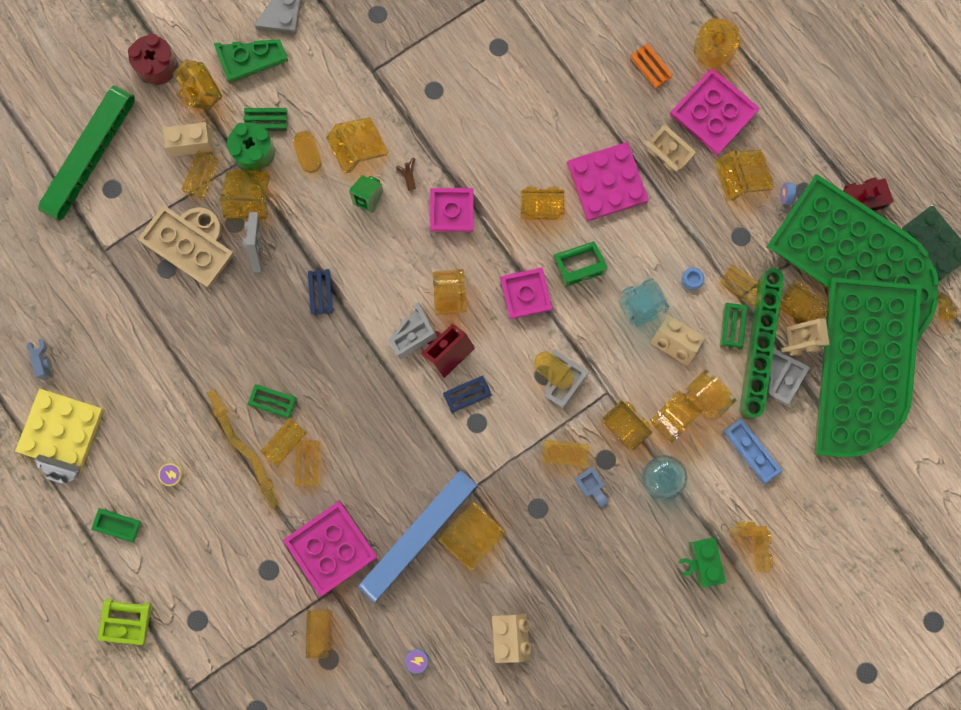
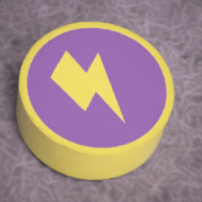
(170, 474)

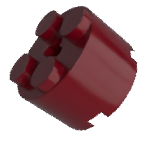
(152, 59)

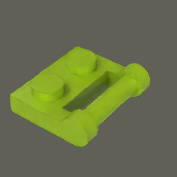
(124, 630)

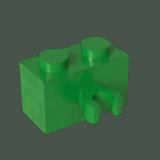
(705, 562)

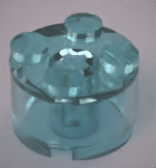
(643, 302)

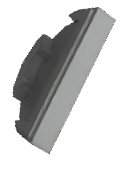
(57, 470)

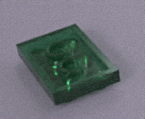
(938, 240)

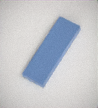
(752, 451)

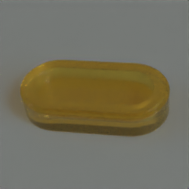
(307, 152)
(553, 370)

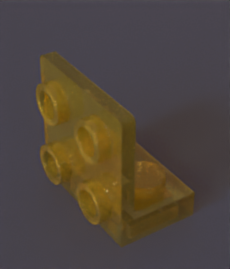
(355, 142)
(743, 173)
(471, 536)

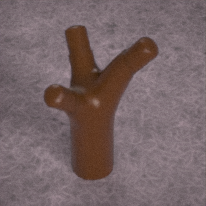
(408, 174)

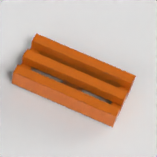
(663, 68)

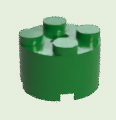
(261, 146)

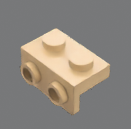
(670, 148)
(806, 336)
(677, 340)
(511, 638)

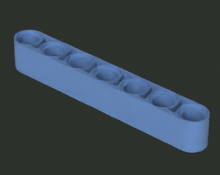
(417, 536)

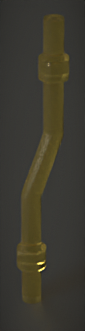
(265, 485)

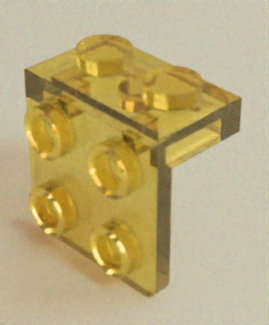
(244, 193)
(761, 540)

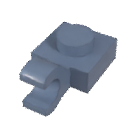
(41, 364)
(590, 484)

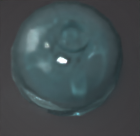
(664, 477)

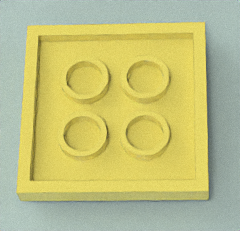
(59, 428)

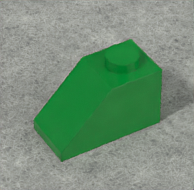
(366, 192)

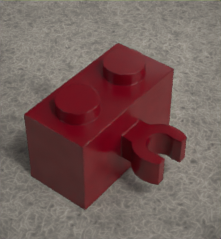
(873, 193)
(448, 350)

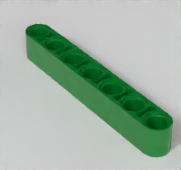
(86, 153)
(768, 334)

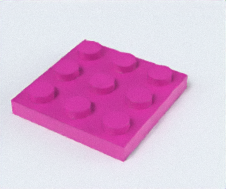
(714, 111)
(607, 181)
(330, 548)

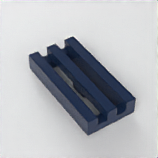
(318, 273)
(450, 402)

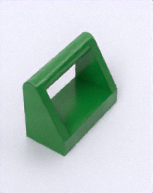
(584, 273)

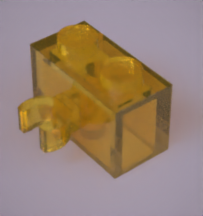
(196, 85)

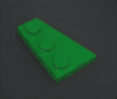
(246, 59)

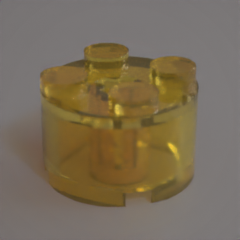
(716, 43)
(449, 291)
(710, 395)
(675, 416)

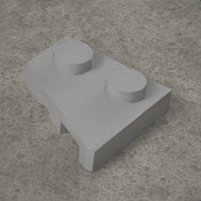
(280, 16)
(252, 242)
(412, 333)
(785, 377)
(562, 396)

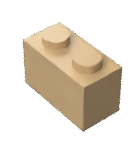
(188, 139)

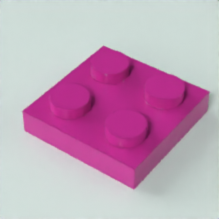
(451, 209)
(526, 293)

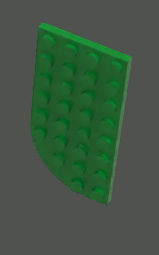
(842, 238)
(866, 365)

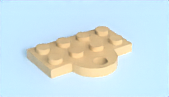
(188, 243)

